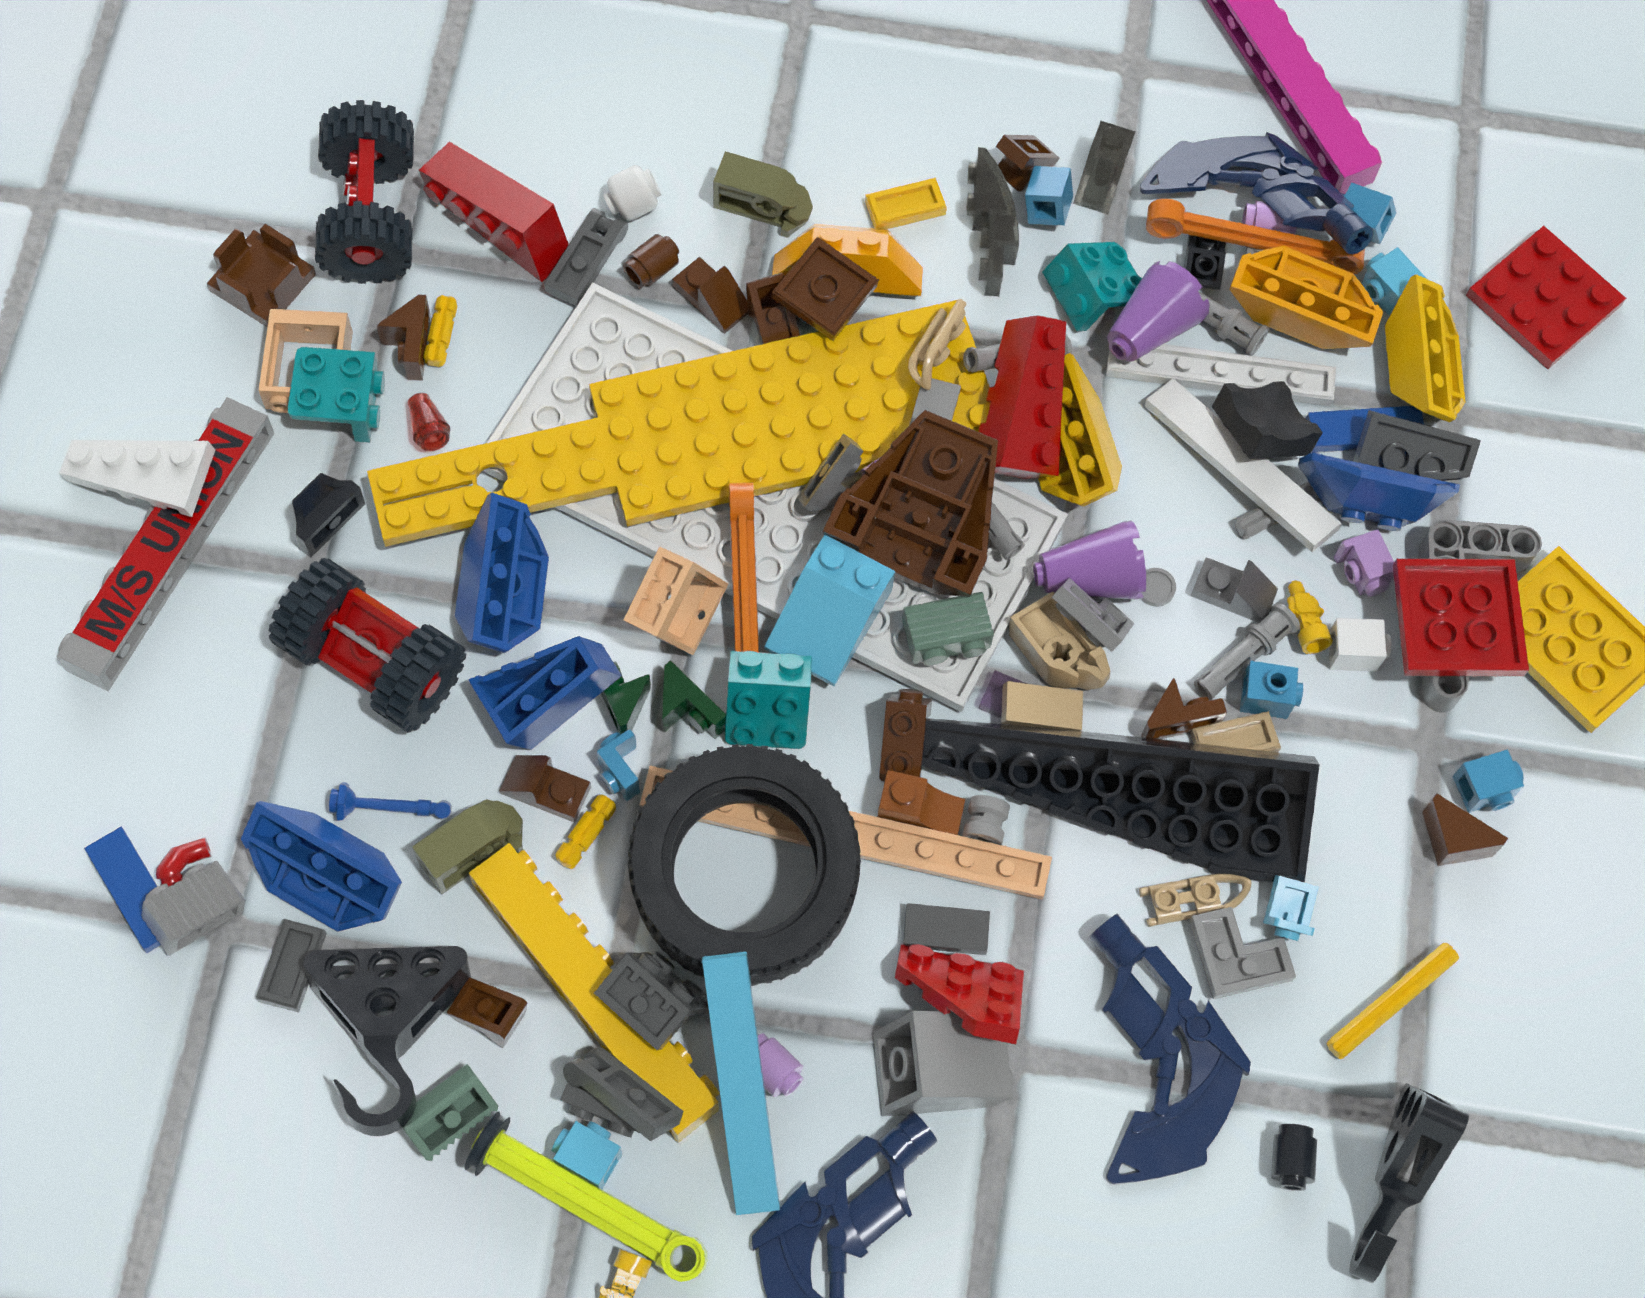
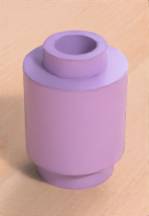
(1263, 216)
(779, 1067)

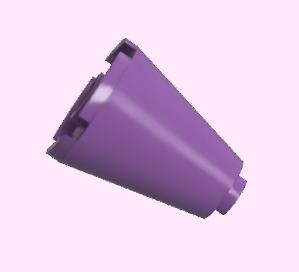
(1157, 312)
(1099, 563)

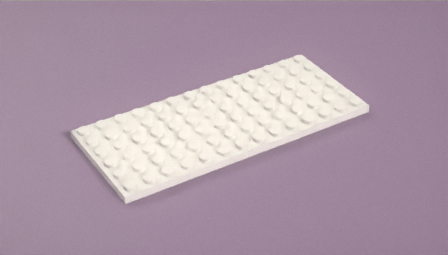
(620, 338)

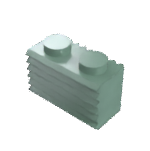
(947, 629)
(449, 1112)

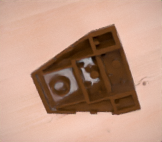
(924, 506)

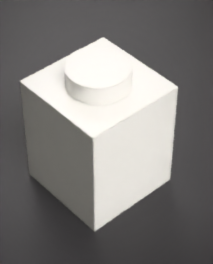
(1358, 644)

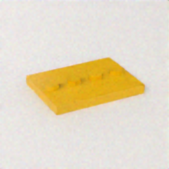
(1580, 640)

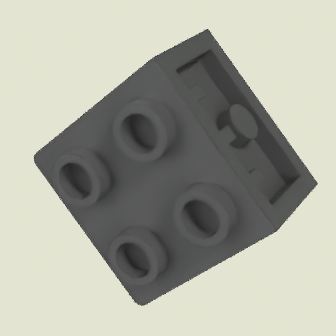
(651, 996)

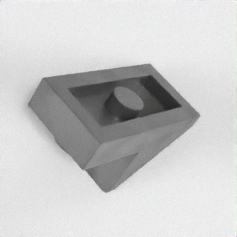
(828, 482)
(1237, 591)

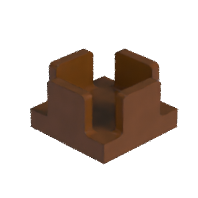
(259, 272)

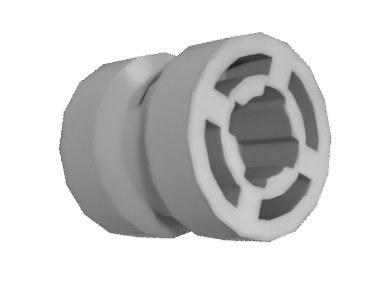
(986, 819)

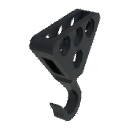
(363, 995)
(1440, 1129)

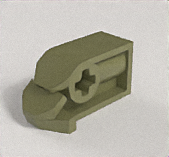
(761, 193)
(468, 841)

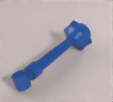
(344, 801)

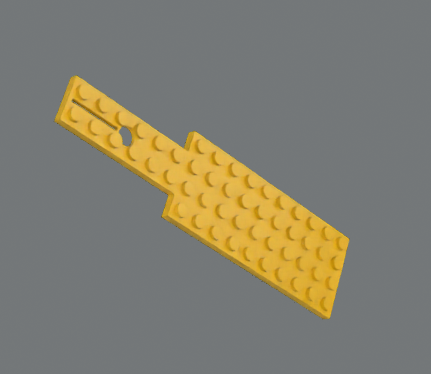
(693, 427)

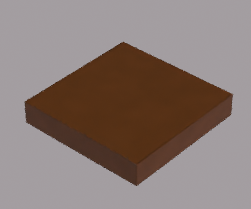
(825, 288)

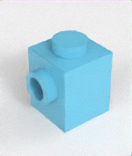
(1388, 277)
(587, 1152)

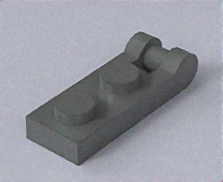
(585, 256)
(623, 1092)

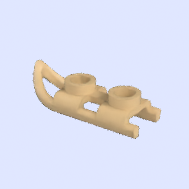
(934, 354)
(1203, 893)

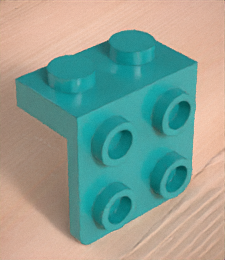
(1091, 280)
(337, 388)
(768, 699)

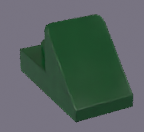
(684, 696)
(626, 700)

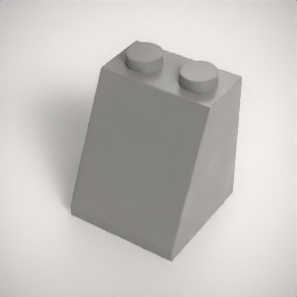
(938, 1066)

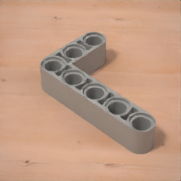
(1460, 540)

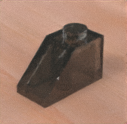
(1104, 167)

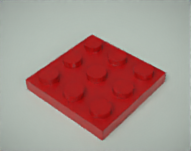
(1545, 297)
(1460, 617)

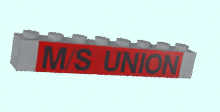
(162, 552)

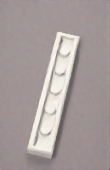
(1212, 369)
(1254, 477)

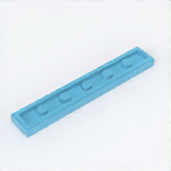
(741, 1083)

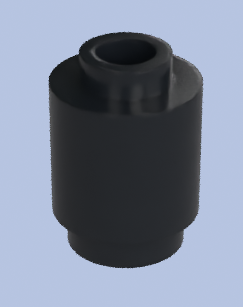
(1294, 1157)

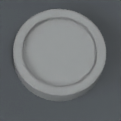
(1159, 587)

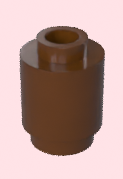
(651, 260)

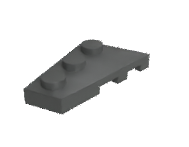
(1415, 448)

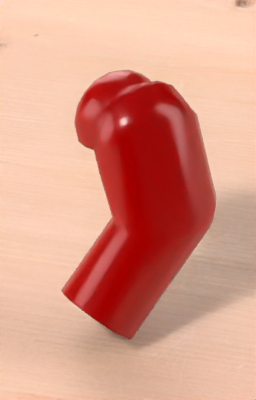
(178, 857)

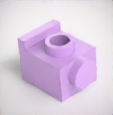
(1366, 562)

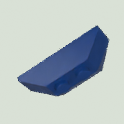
(1373, 492)
(502, 576)
(320, 867)

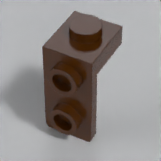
(904, 733)

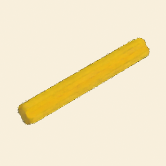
(1392, 1000)

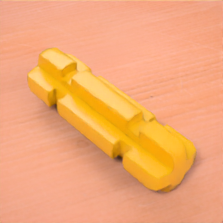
(440, 331)
(585, 831)

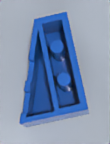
(546, 690)

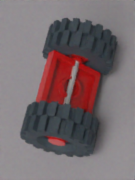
(360, 237)
(397, 662)

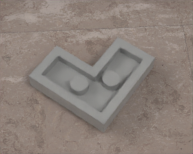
(1104, 621)
(1230, 964)

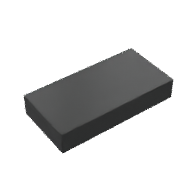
(947, 928)
(285, 976)

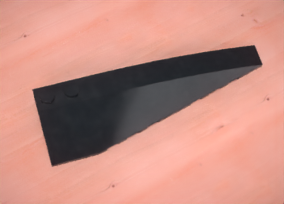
(1185, 799)

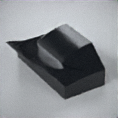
(323, 510)

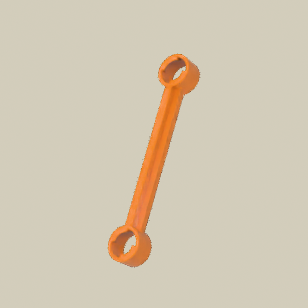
(1168, 220)
(743, 567)

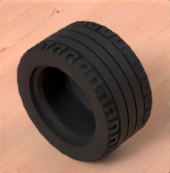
(759, 778)

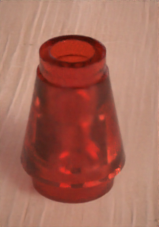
(427, 423)

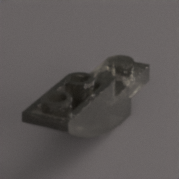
(994, 218)

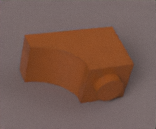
(918, 803)

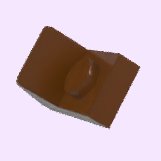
(1021, 156)
(712, 293)
(771, 318)
(409, 331)
(1174, 719)
(544, 787)
(488, 1010)

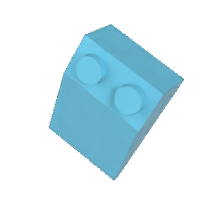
(831, 608)

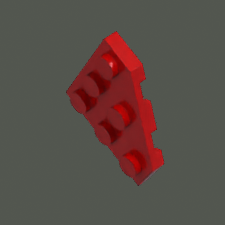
(977, 991)

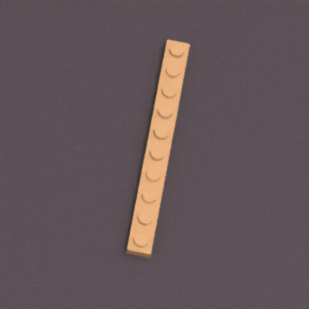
(898, 845)

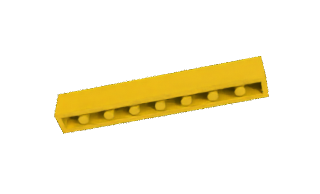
(576, 972)

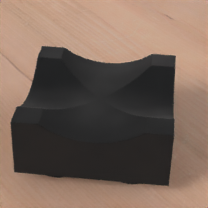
(1266, 421)

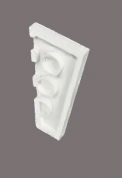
(152, 471)

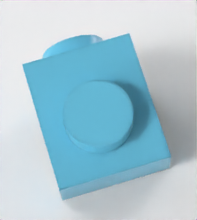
(1291, 907)

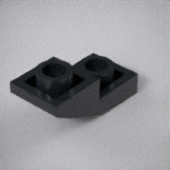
(1205, 260)

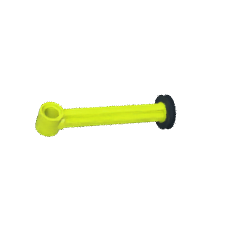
(582, 1198)

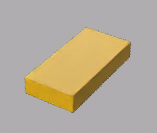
(905, 204)

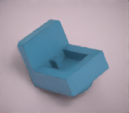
(617, 774)

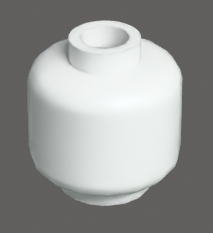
(632, 192)

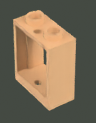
(302, 328)
(675, 618)

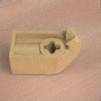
(1058, 647)

